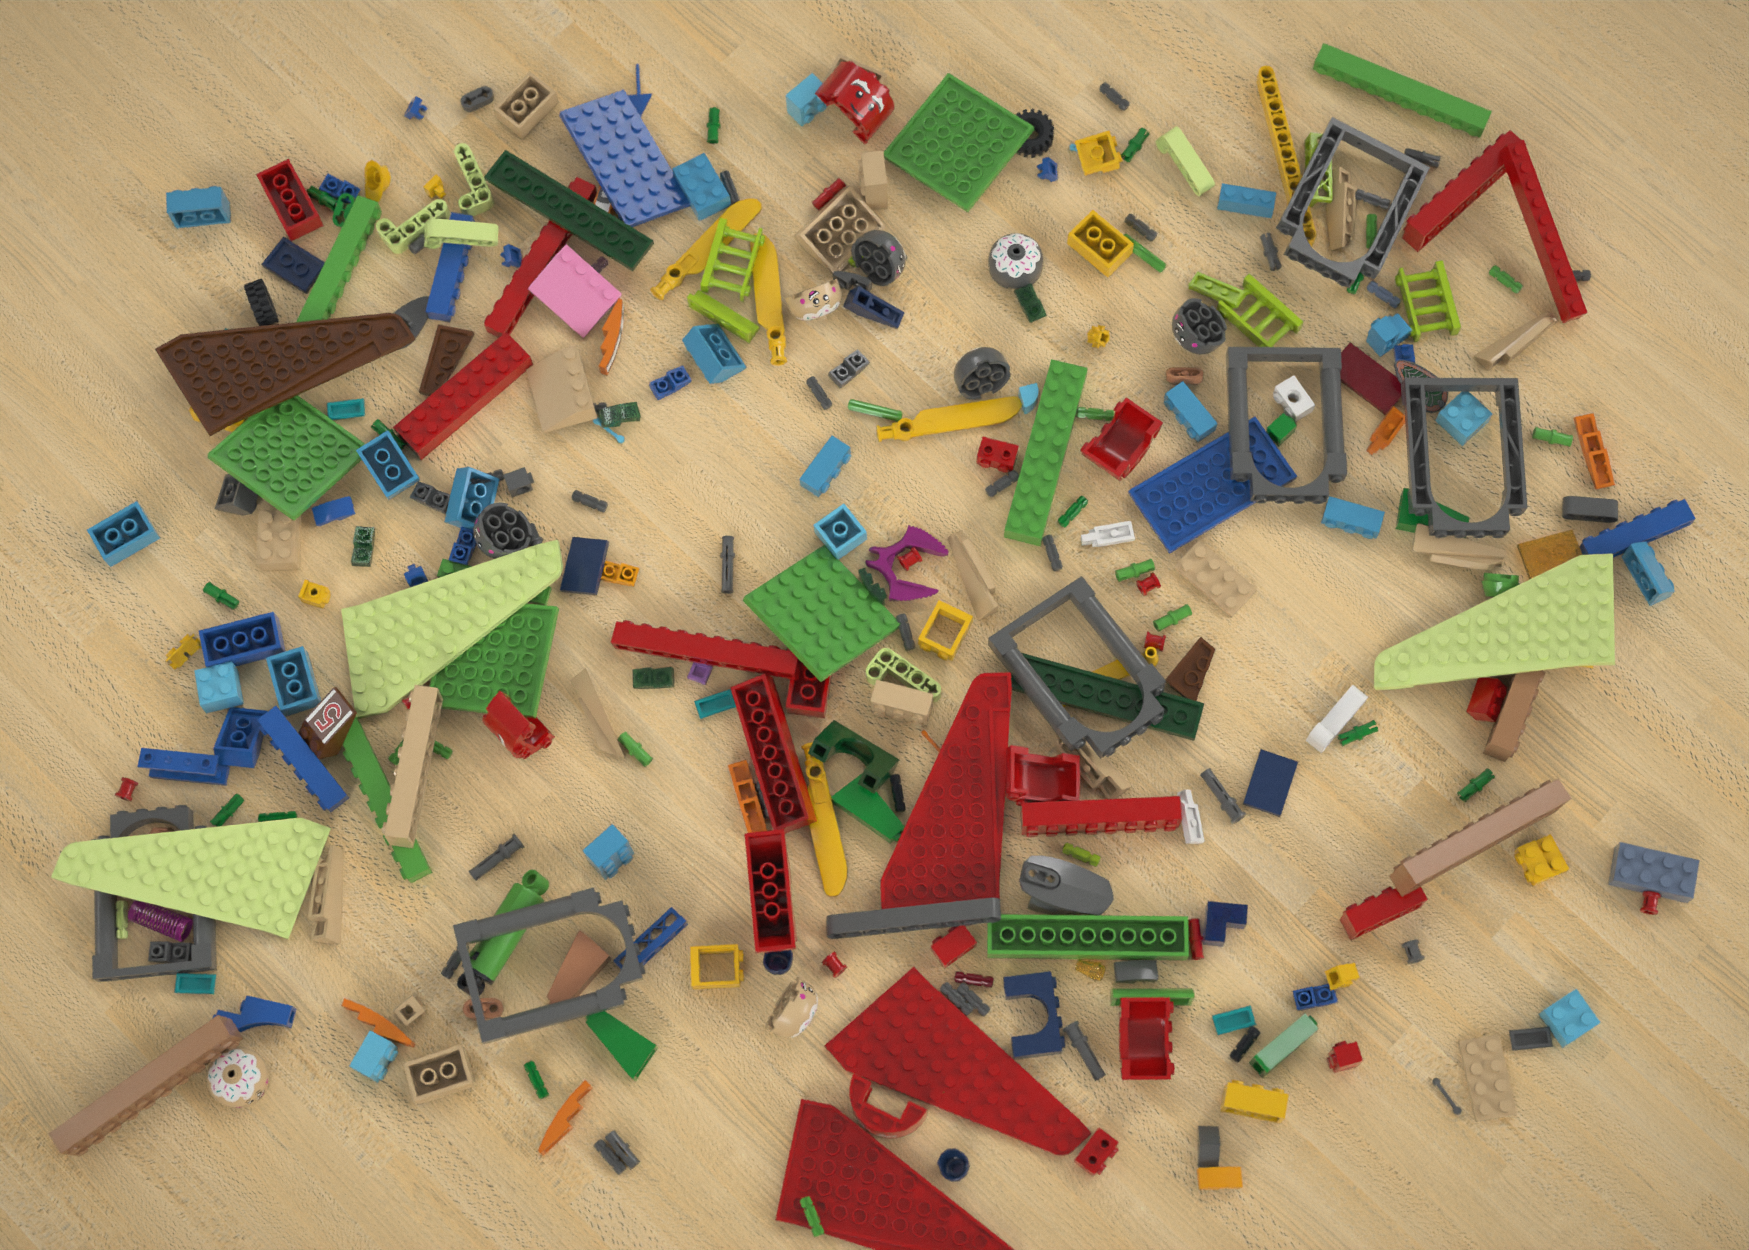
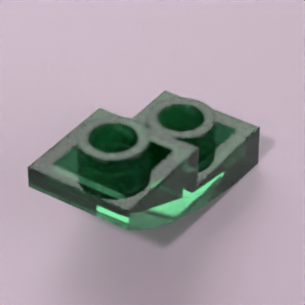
(1030, 303)
(619, 413)
(363, 546)
(874, 590)
(653, 678)

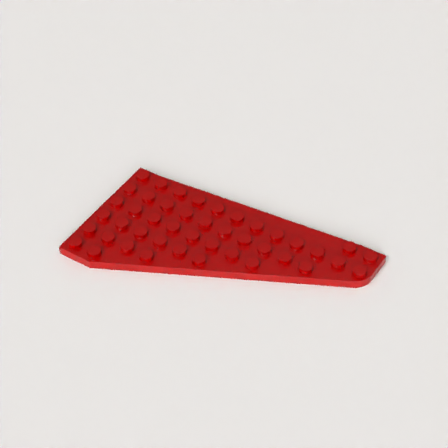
(957, 823)
(927, 1046)
(868, 1191)

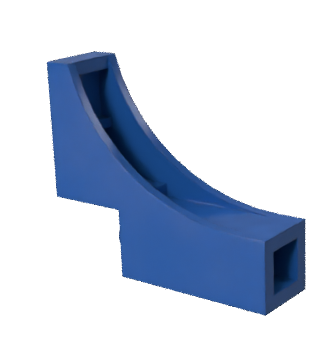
(260, 1012)

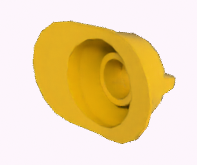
(376, 180)

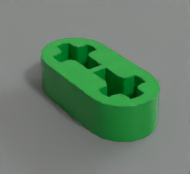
(340, 208)

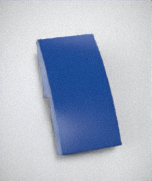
(337, 187)
(669, 384)
(333, 510)
(464, 547)
(1314, 997)

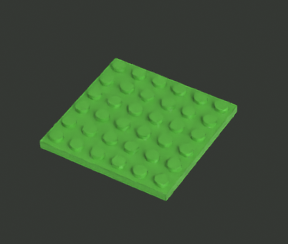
(958, 142)
(288, 455)
(821, 613)
(505, 660)

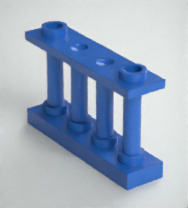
(183, 766)

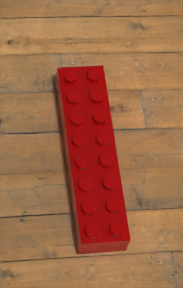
(1457, 194)
(463, 395)
(773, 754)
(1100, 816)

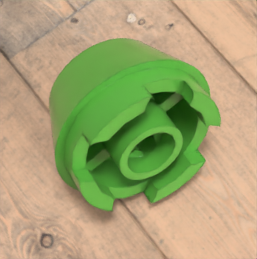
(1498, 583)

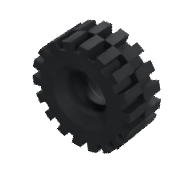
(1045, 133)
(261, 302)

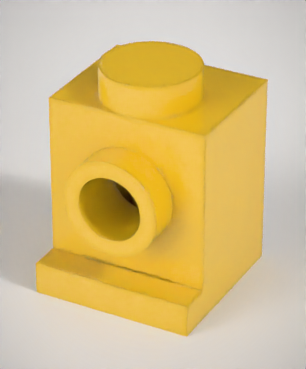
(319, 600)
(1342, 975)

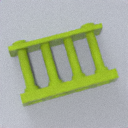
(719, 247)
(1442, 289)
(1265, 299)

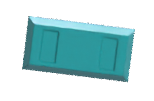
(346, 409)
(715, 703)
(195, 983)
(1233, 1020)

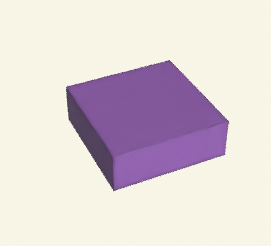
(700, 673)

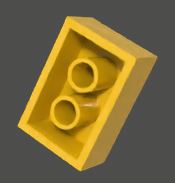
(1100, 243)
(1254, 1101)

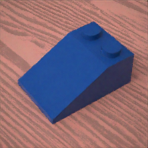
(240, 738)

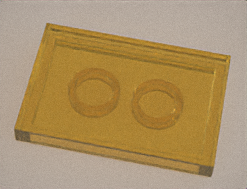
(1548, 552)

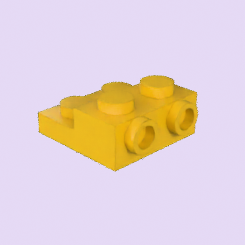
(1098, 153)
(1540, 860)

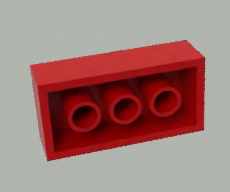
(289, 199)
(808, 695)
(1380, 910)

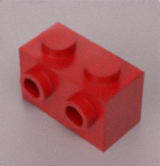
(997, 454)
(1486, 699)
(953, 945)
(1344, 1056)
(1096, 1152)

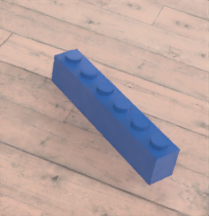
(448, 277)
(1642, 529)
(303, 759)

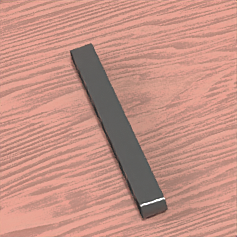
(913, 918)

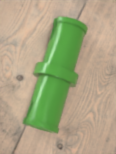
(1552, 436)
(1135, 570)
(1172, 617)
(635, 749)

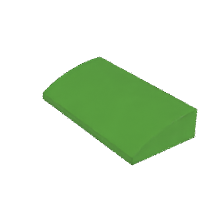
(1179, 996)

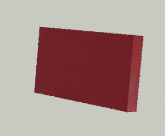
(1369, 379)

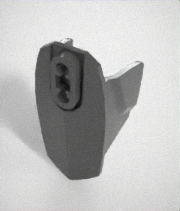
(1071, 891)

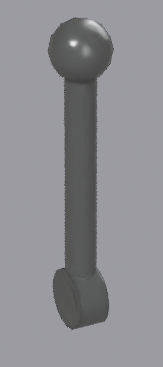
(1456, 1110)

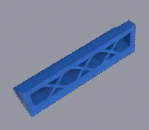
(661, 941)

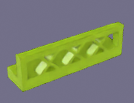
(1310, 145)
(723, 315)

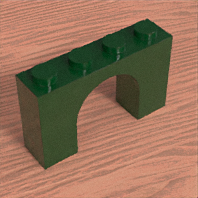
(840, 739)

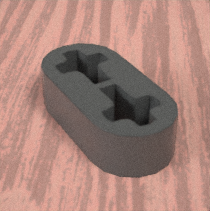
(477, 99)

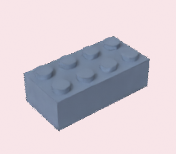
(1654, 871)

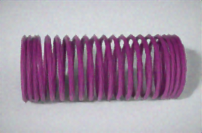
(178, 928)

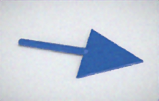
(640, 100)

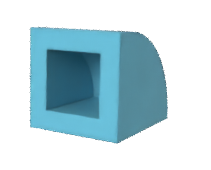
(1028, 396)

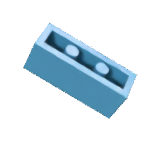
(1246, 200)
(1190, 412)
(825, 466)
(1352, 518)

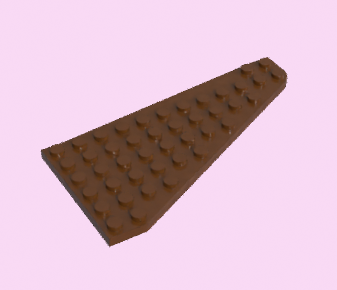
(255, 368)

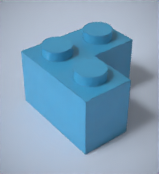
(1387, 333)

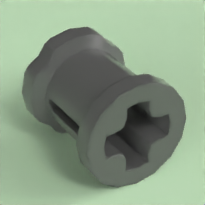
(1413, 951)

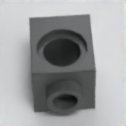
(519, 482)

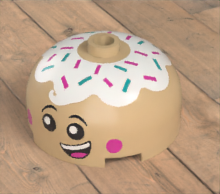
(815, 301)
(794, 1010)
(249, 1080)

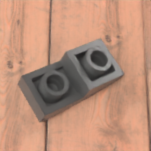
(848, 279)
(849, 369)
(430, 497)
(169, 952)
(1136, 971)

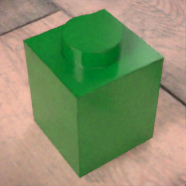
(1281, 429)

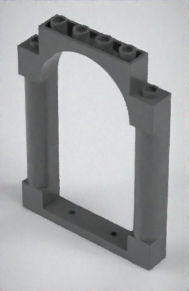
(1292, 219)
(1241, 461)
(1420, 494)
(1067, 727)
(575, 904)
(106, 944)

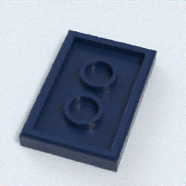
(294, 265)
(584, 566)
(1270, 783)

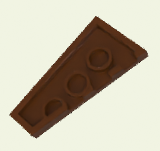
(444, 356)

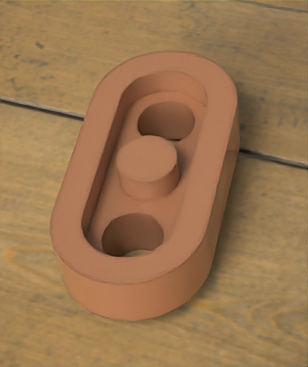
(1188, 375)
(487, 1003)

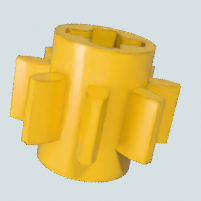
(1098, 336)

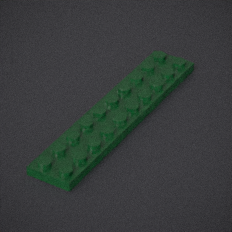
(569, 210)
(1113, 697)

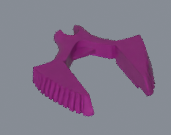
(902, 589)

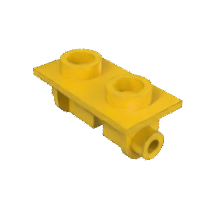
(177, 656)

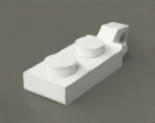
(1109, 534)
(1190, 819)

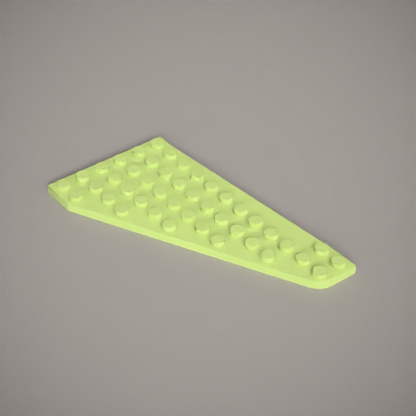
(427, 626)
(1535, 626)
(224, 873)

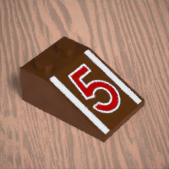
(328, 724)

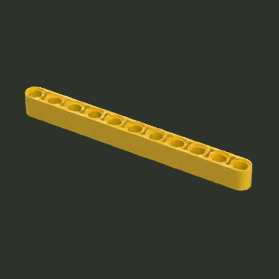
(1282, 148)

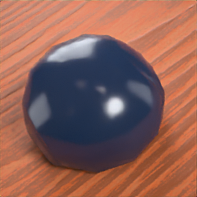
(778, 962)
(953, 1165)

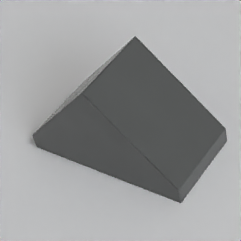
(1208, 1146)

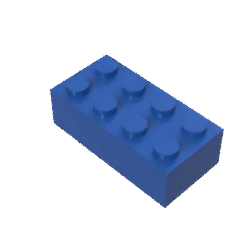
(242, 640)

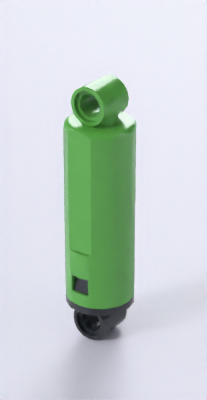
(492, 954)

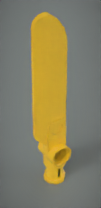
(696, 257)
(769, 299)
(952, 418)
(825, 831)

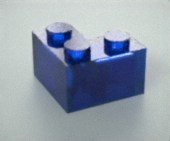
(1218, 917)

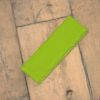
(1217, 289)

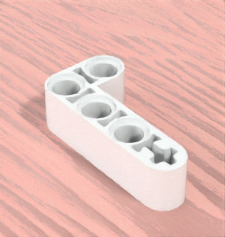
(1336, 719)

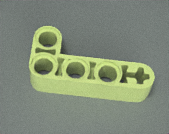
(1186, 160)
(472, 177)
(414, 223)
(459, 232)
(905, 678)

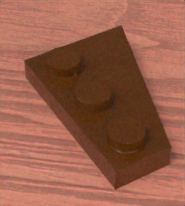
(1191, 670)

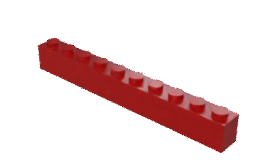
(1543, 231)
(516, 295)
(706, 650)

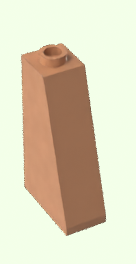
(579, 969)

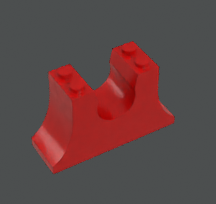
(770, 891)

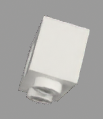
(1292, 389)

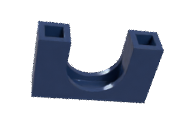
(1040, 987)

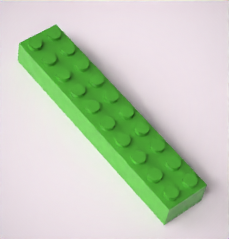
(1045, 453)
(1088, 937)

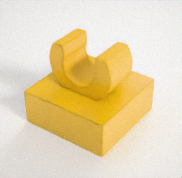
(434, 187)

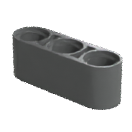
(1590, 509)

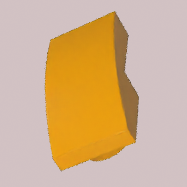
(619, 574)
(1219, 1177)

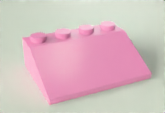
(574, 291)

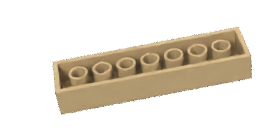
(413, 766)

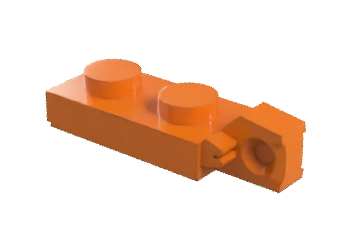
(1386, 430)

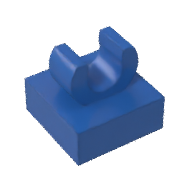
(413, 109)
(1048, 169)
(512, 256)
(1404, 352)
(415, 575)

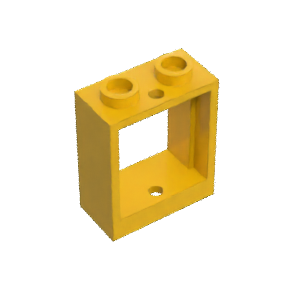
(954, 614)
(696, 951)

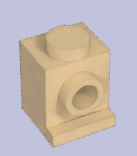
(406, 1017)

